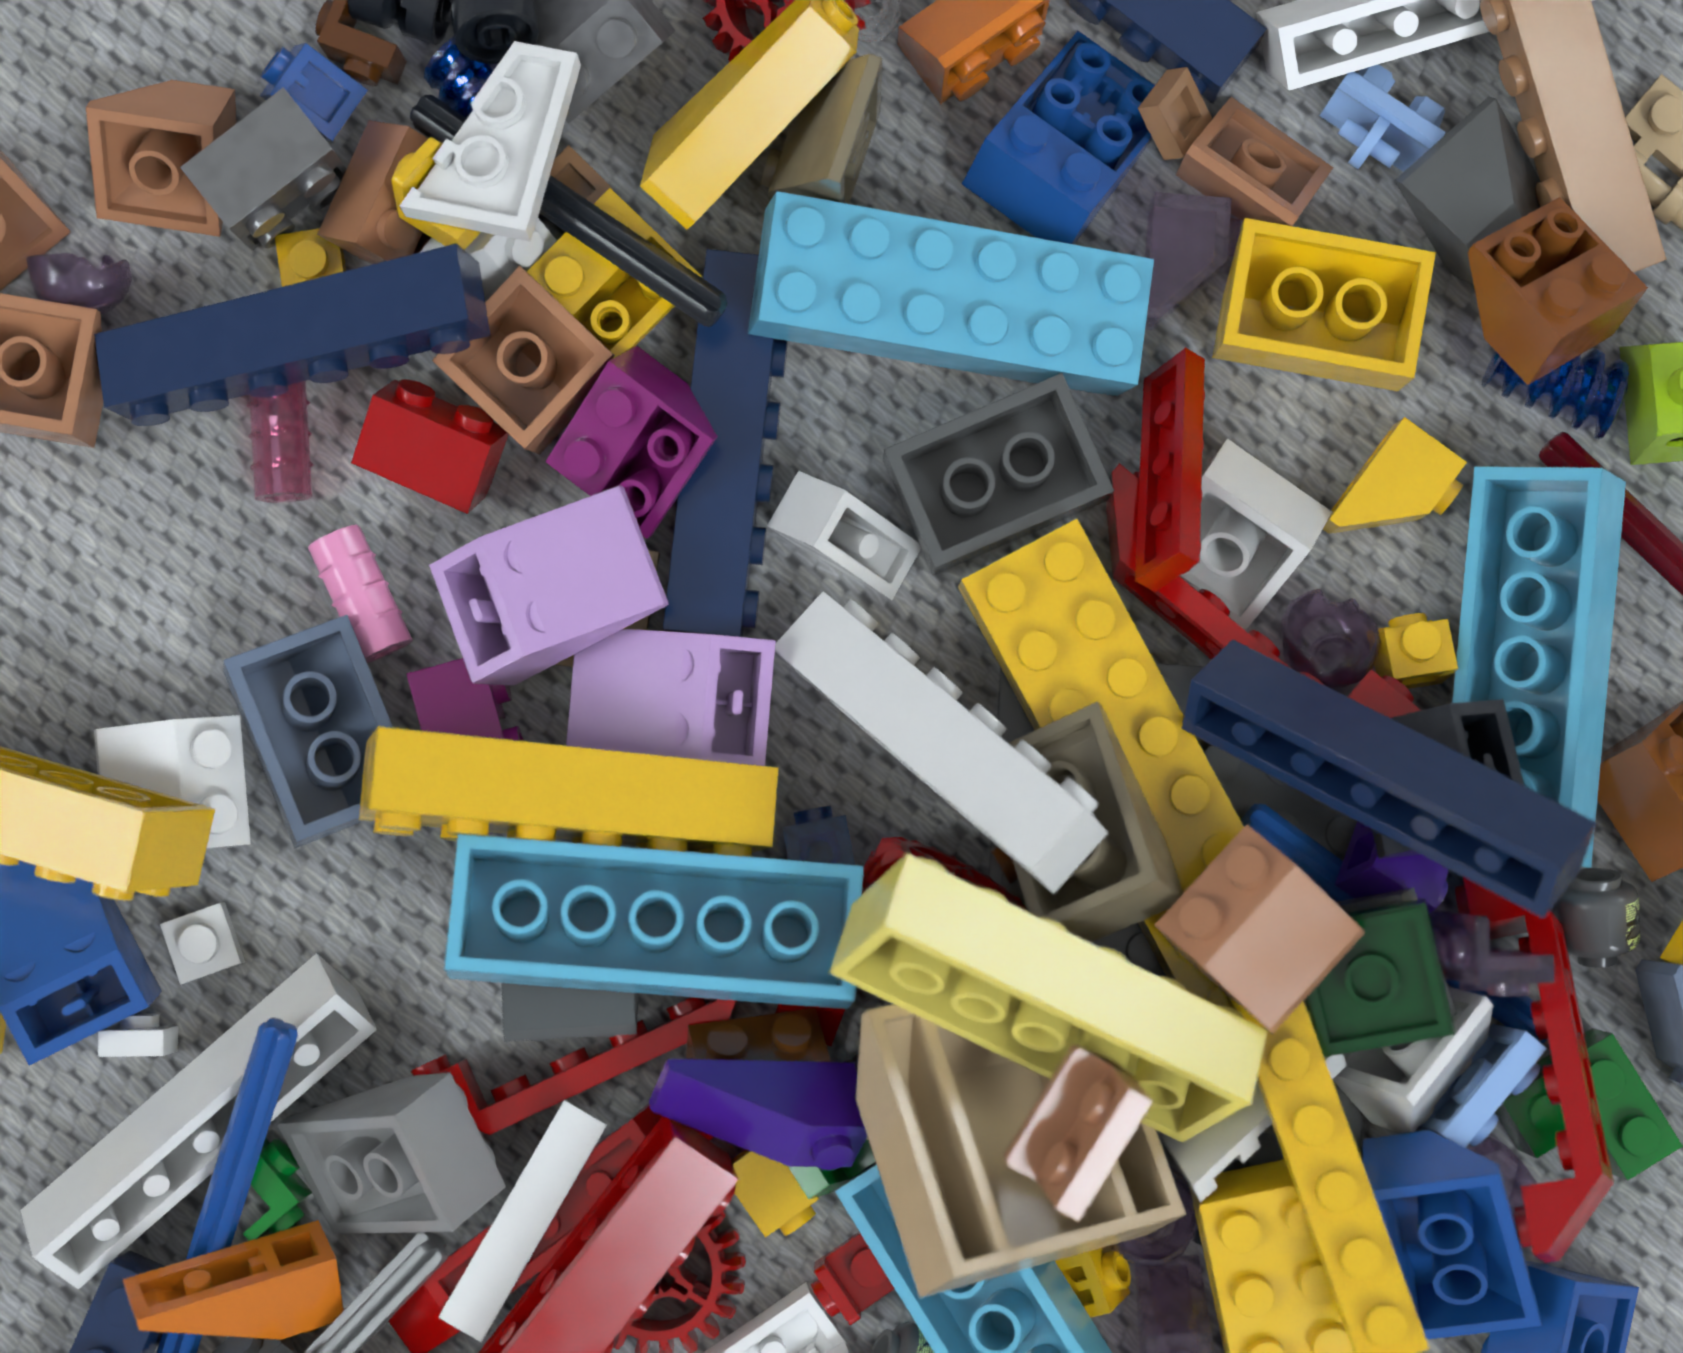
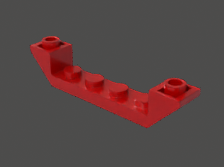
(1203, 615)
(575, 1070)
(1560, 1208)
(419, 1319)

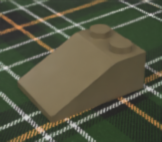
(829, 136)
(1131, 868)

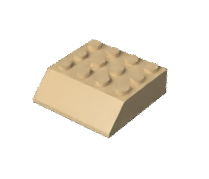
(939, 1135)

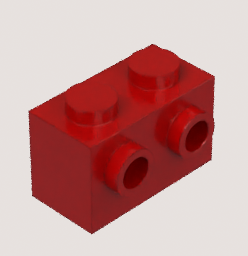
(430, 444)

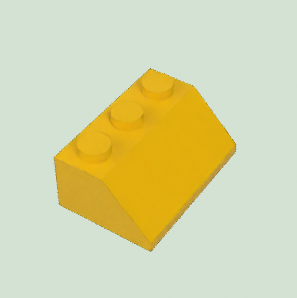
(1324, 305)

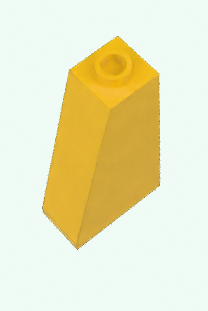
(747, 106)

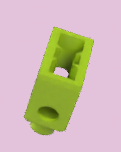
(1654, 402)

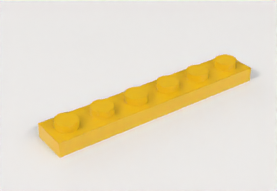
(1335, 1190)

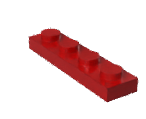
(1170, 471)

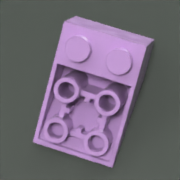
(547, 587)
(673, 695)

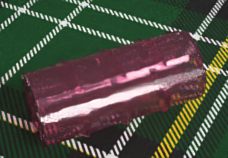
(281, 446)

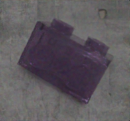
(1468, 958)

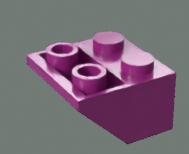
(635, 433)

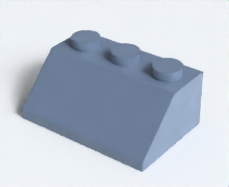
(309, 721)

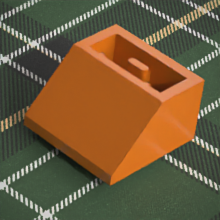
(962, 40)

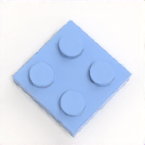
(1498, 1068)

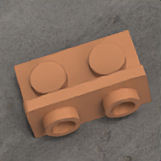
(1078, 1129)

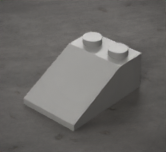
(395, 1158)

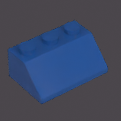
(1451, 1234)
(1576, 1315)

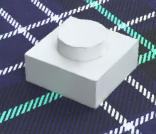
(202, 943)
(138, 1037)

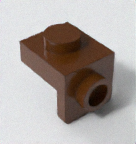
(363, 55)

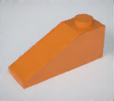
(247, 1290)

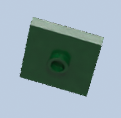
(1384, 986)

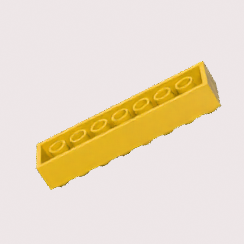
(1073, 645)

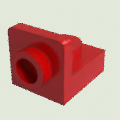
(850, 1279)

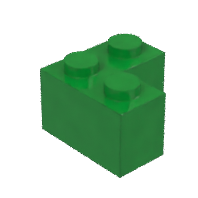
(1631, 1120)

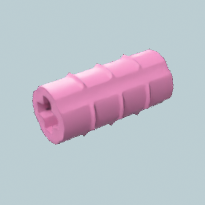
(360, 591)

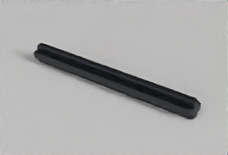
(598, 230)

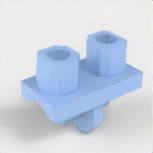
(1380, 122)

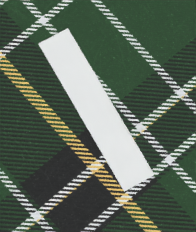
(522, 1221)

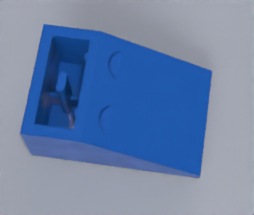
(1064, 143)
(65, 962)

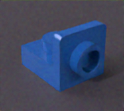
(316, 86)

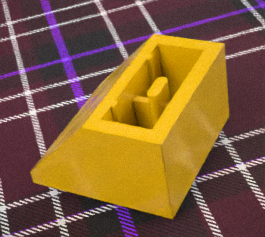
(600, 293)

